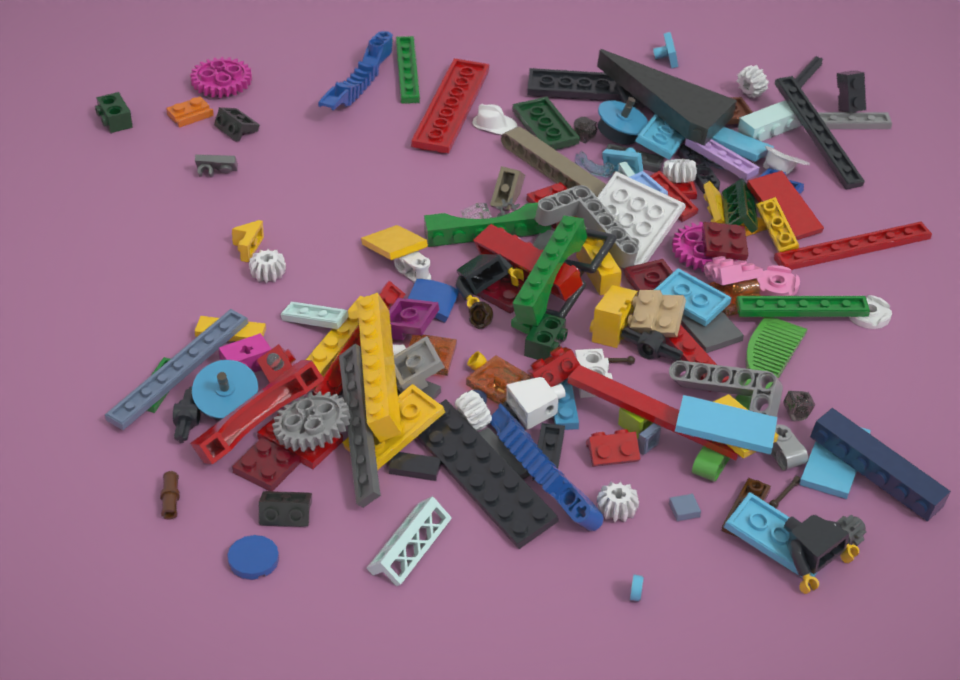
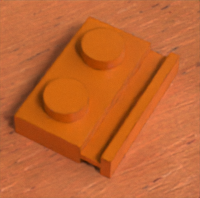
(189, 111)

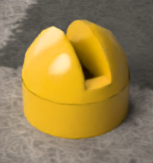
(476, 360)

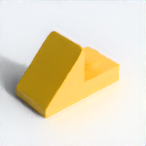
(248, 238)

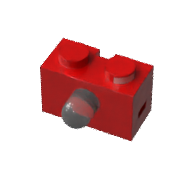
(276, 362)

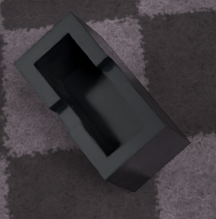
(851, 91)

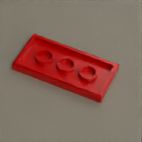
(797, 212)

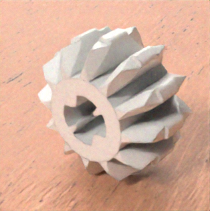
(752, 81)
(680, 170)
(267, 265)
(473, 409)
(617, 501)

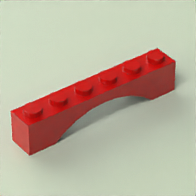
(231, 429)

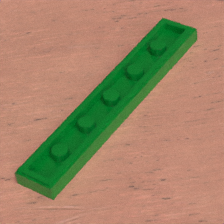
(407, 70)
(802, 306)

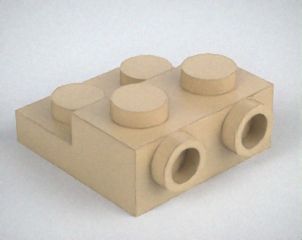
(657, 312)

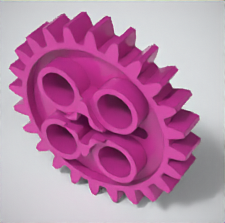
(221, 77)
(689, 246)

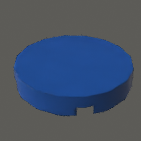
(253, 557)

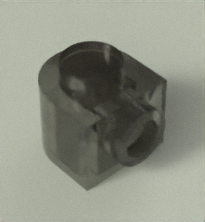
(585, 128)
(798, 405)

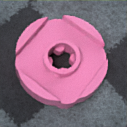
(788, 282)

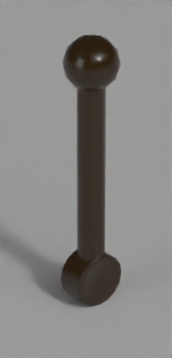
(630, 360)
(775, 503)

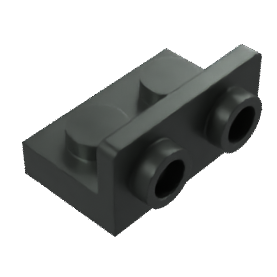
(234, 122)
(284, 508)

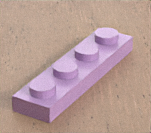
(725, 158)

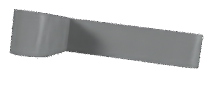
(584, 204)
(733, 385)

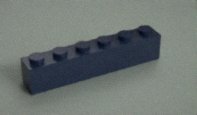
(880, 464)

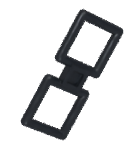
(584, 267)

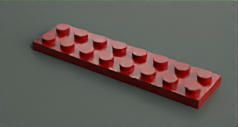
(450, 106)

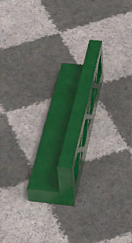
(740, 204)

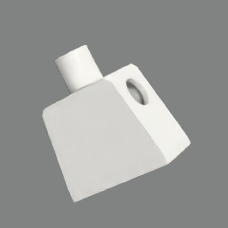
(534, 400)

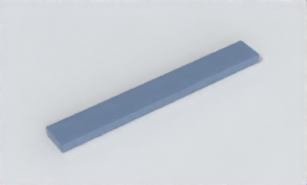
(176, 369)

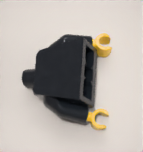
(482, 273)
(815, 545)

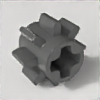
(505, 205)
(855, 527)

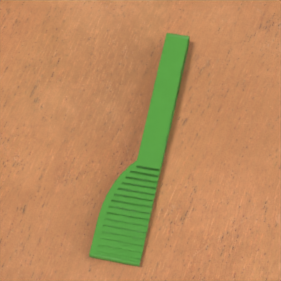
(767, 350)

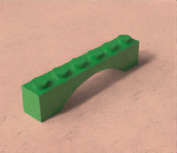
(449, 229)
(534, 295)

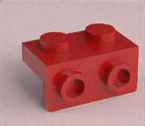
(556, 367)
(613, 448)

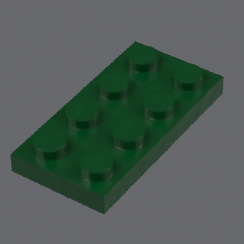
(546, 122)

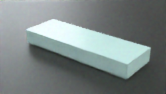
(314, 315)

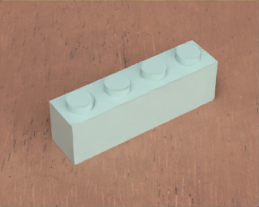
(769, 122)

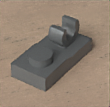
(220, 162)

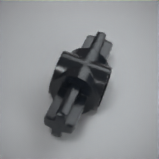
(651, 344)
(185, 416)

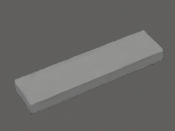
(856, 120)

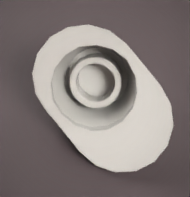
(492, 119)
(780, 161)

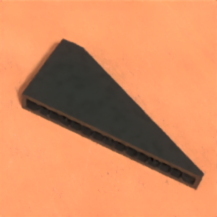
(683, 105)

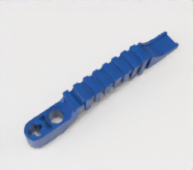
(346, 93)
(544, 471)

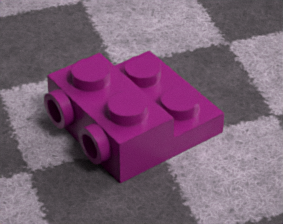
(411, 317)

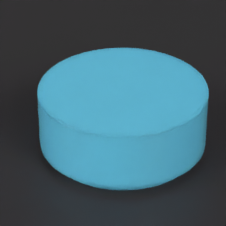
(636, 589)

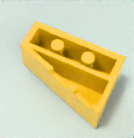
(612, 316)

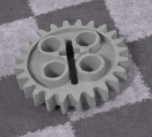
(311, 421)

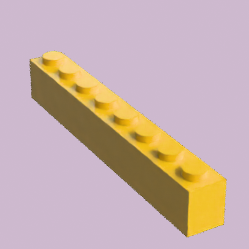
(378, 368)

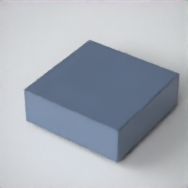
(649, 438)
(685, 507)

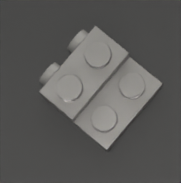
(416, 365)

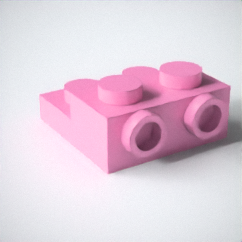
(727, 271)

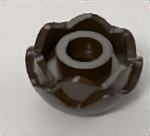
(481, 315)

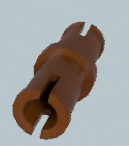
(169, 495)

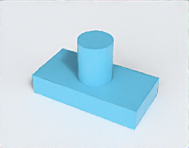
(667, 51)
(629, 155)

